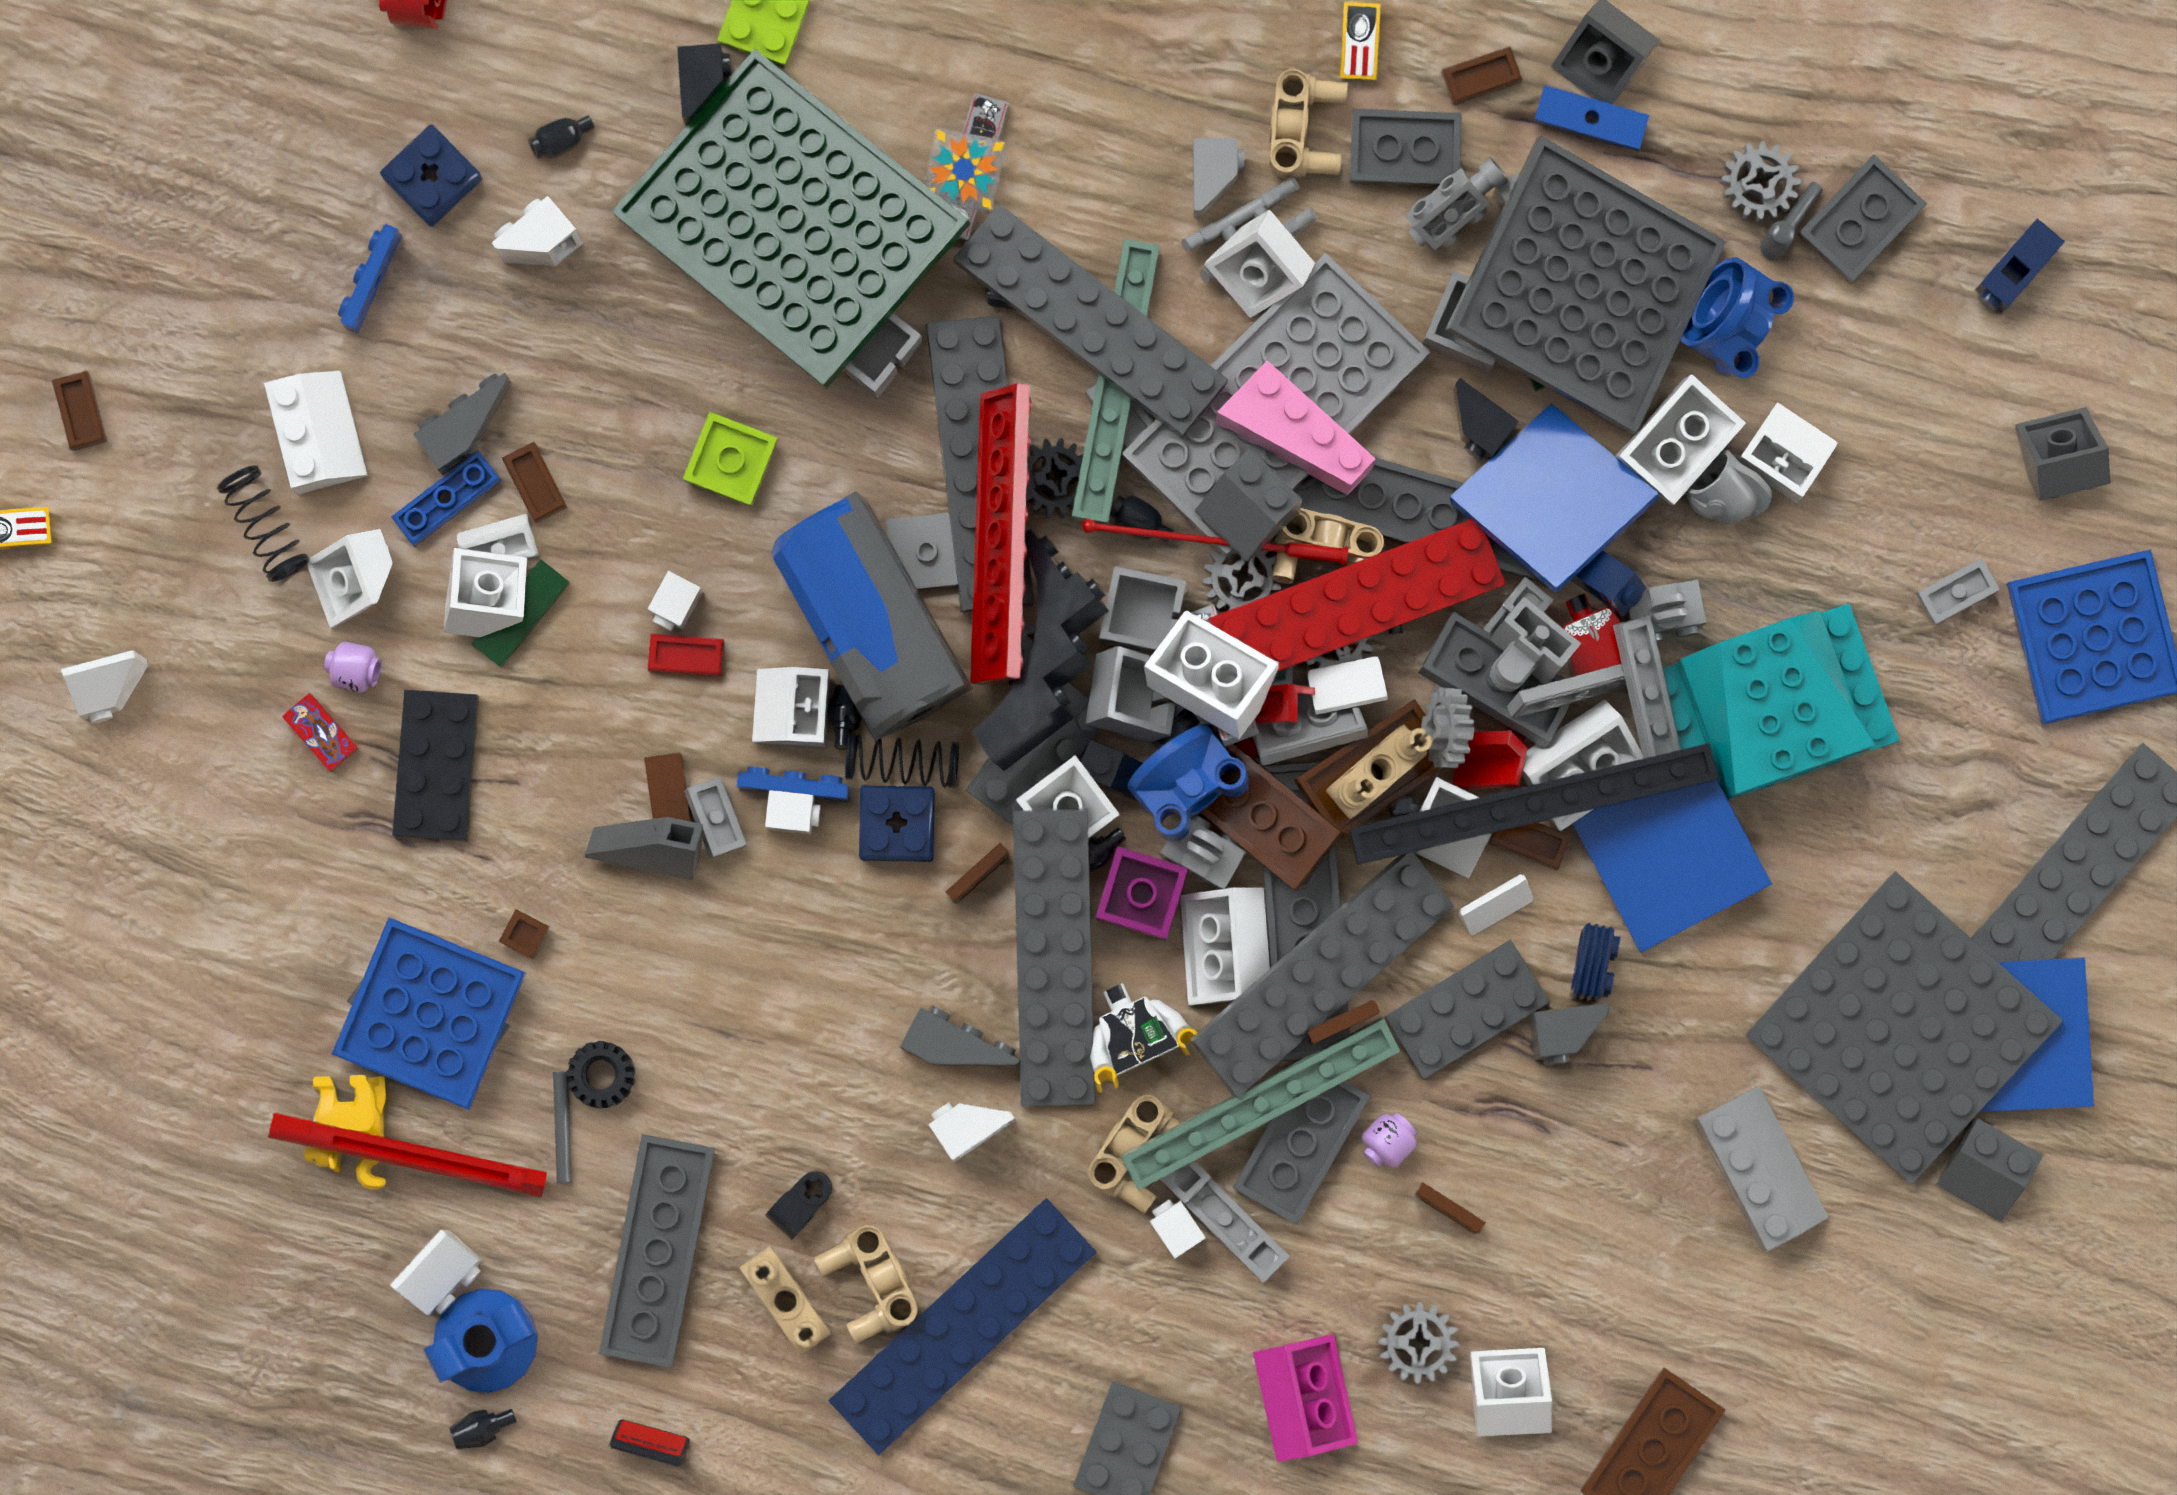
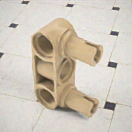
(1290, 124)
(1324, 531)
(1393, 755)
(1126, 1135)
(883, 1277)
(802, 1323)

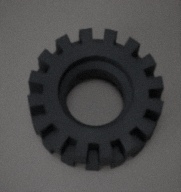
(578, 1074)

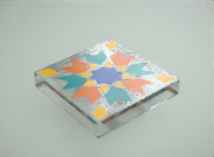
(965, 169)

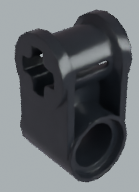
(796, 1208)

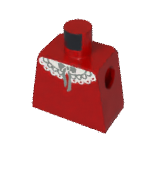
(1595, 634)

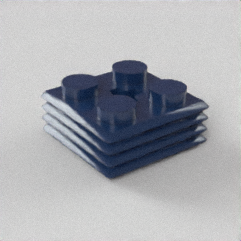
(430, 198)
(914, 841)
(1594, 951)

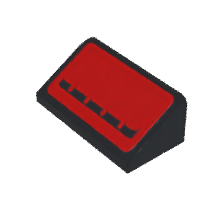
(650, 1442)

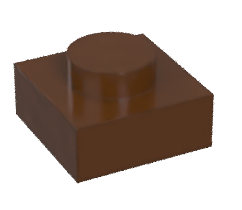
(524, 934)

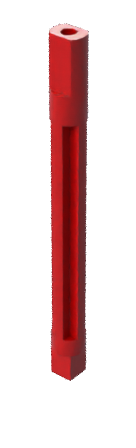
(407, 1154)

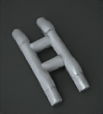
(1227, 224)

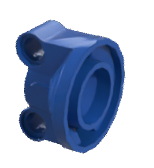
(1735, 316)
(1185, 778)
(514, 1345)

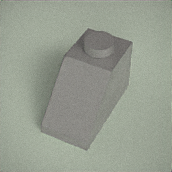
(1214, 170)

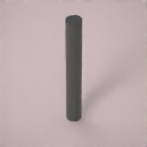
(562, 1127)

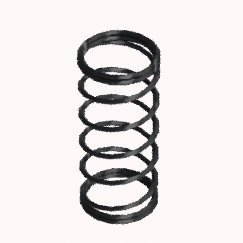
(286, 567)
(854, 740)

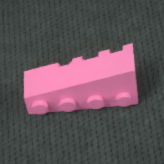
(1289, 424)

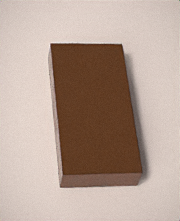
(1481, 75)
(79, 410)
(534, 482)
(667, 786)
(1534, 843)
(978, 873)
(1343, 1022)
(1449, 1208)

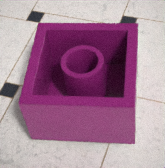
(1141, 894)

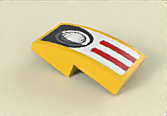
(1360, 40)
(24, 527)

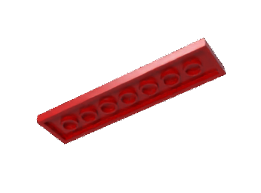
(1000, 534)
(1367, 596)

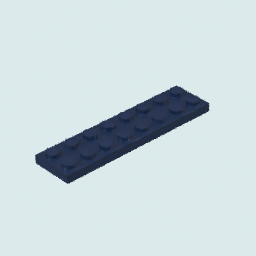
(962, 1326)

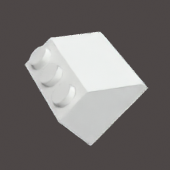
(315, 430)
(1680, 439)
(1211, 674)
(1583, 745)
(1223, 943)

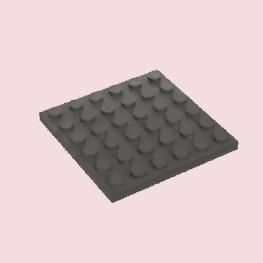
(1585, 285)
(1903, 1027)

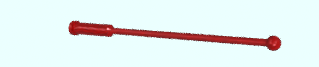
(1291, 549)

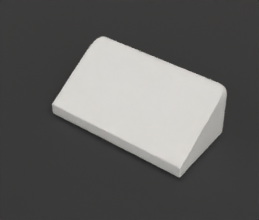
(503, 537)
(1347, 685)
(1496, 905)

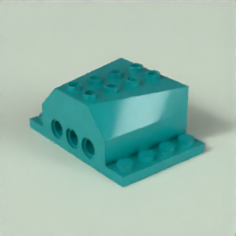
(1781, 701)

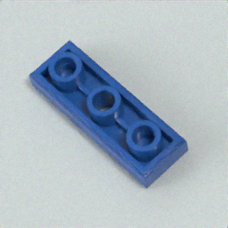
(1613, 126)
(369, 277)
(466, 485)
(759, 780)

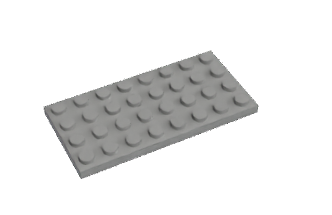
(1321, 338)

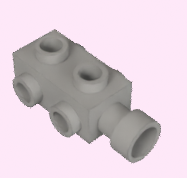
(1453, 205)

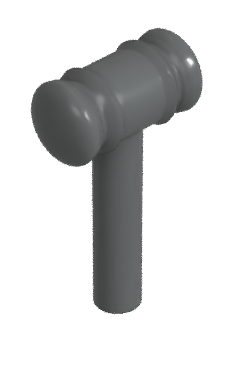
(1783, 232)

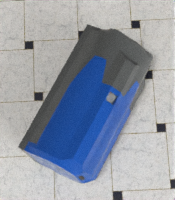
(869, 616)

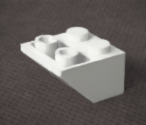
(538, 237)
(1788, 452)
(791, 706)
(1460, 855)

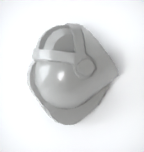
(1733, 494)

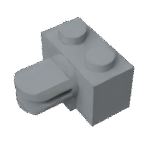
(1672, 609)
(1529, 646)
(1205, 853)

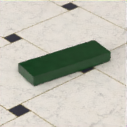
(541, 592)

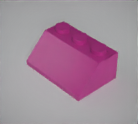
(1305, 1398)

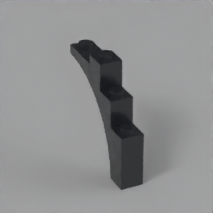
(1037, 702)

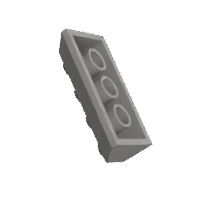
(1761, 1169)

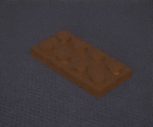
(1318, 778)
(1273, 823)
(1656, 1440)

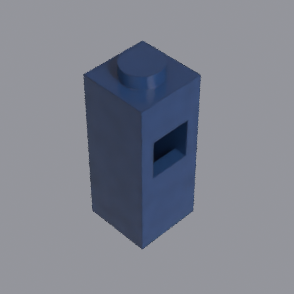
(2019, 266)
(1611, 582)

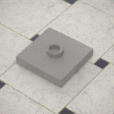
(925, 549)

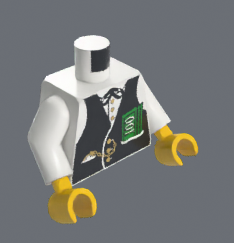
(1134, 1035)

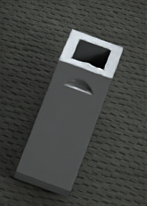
(459, 430)
(651, 845)
(947, 1045)

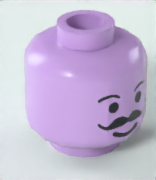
(353, 667)
(1389, 1140)

